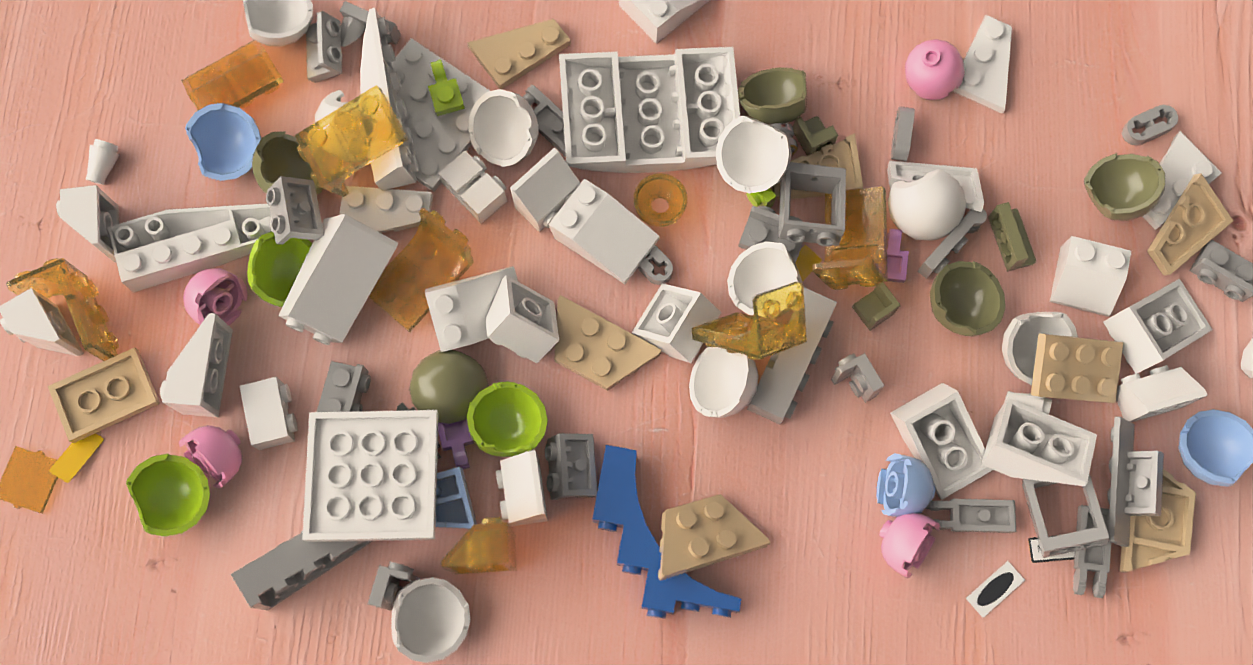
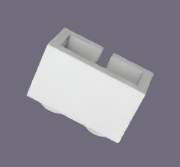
(474, 187)
(267, 413)

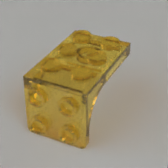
(350, 139)
(863, 247)
(428, 260)
(63, 278)
(774, 327)

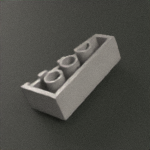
(787, 368)
(290, 568)

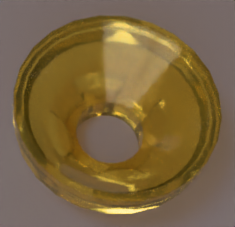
(660, 186)

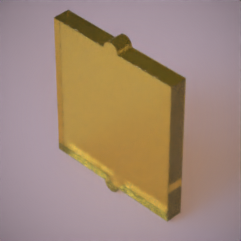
(28, 480)

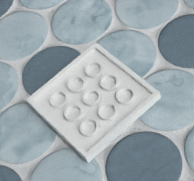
(434, 138)
(371, 476)

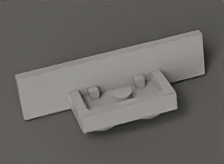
(1134, 482)

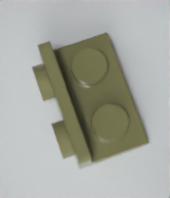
(1011, 237)

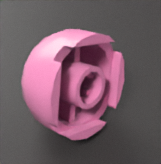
(934, 69)
(215, 293)
(214, 452)
(907, 541)

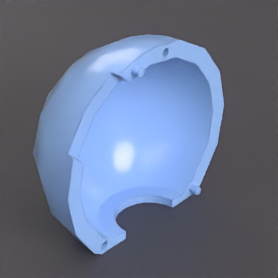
(223, 140)
(1216, 446)

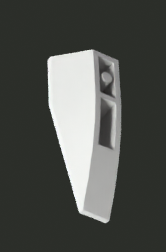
(398, 165)
(185, 242)

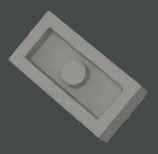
(355, 22)

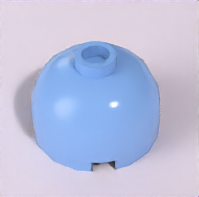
(904, 486)

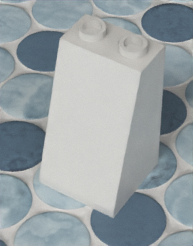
(336, 278)

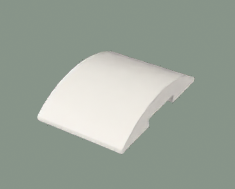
(647, 109)

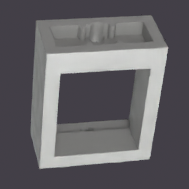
(826, 180)
(1071, 541)

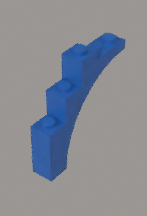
(638, 551)

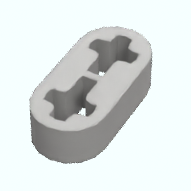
(1152, 130)
(902, 133)
(659, 259)

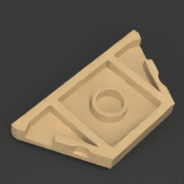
(598, 347)
(705, 535)
(1164, 536)

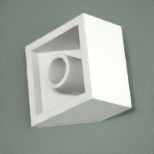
(544, 190)
(90, 214)
(1090, 275)
(522, 320)
(670, 321)
(39, 323)
(1157, 393)
(522, 489)

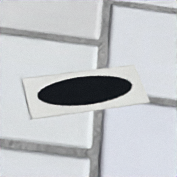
(995, 589)

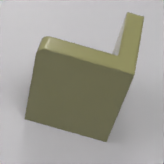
(813, 134)
(876, 306)

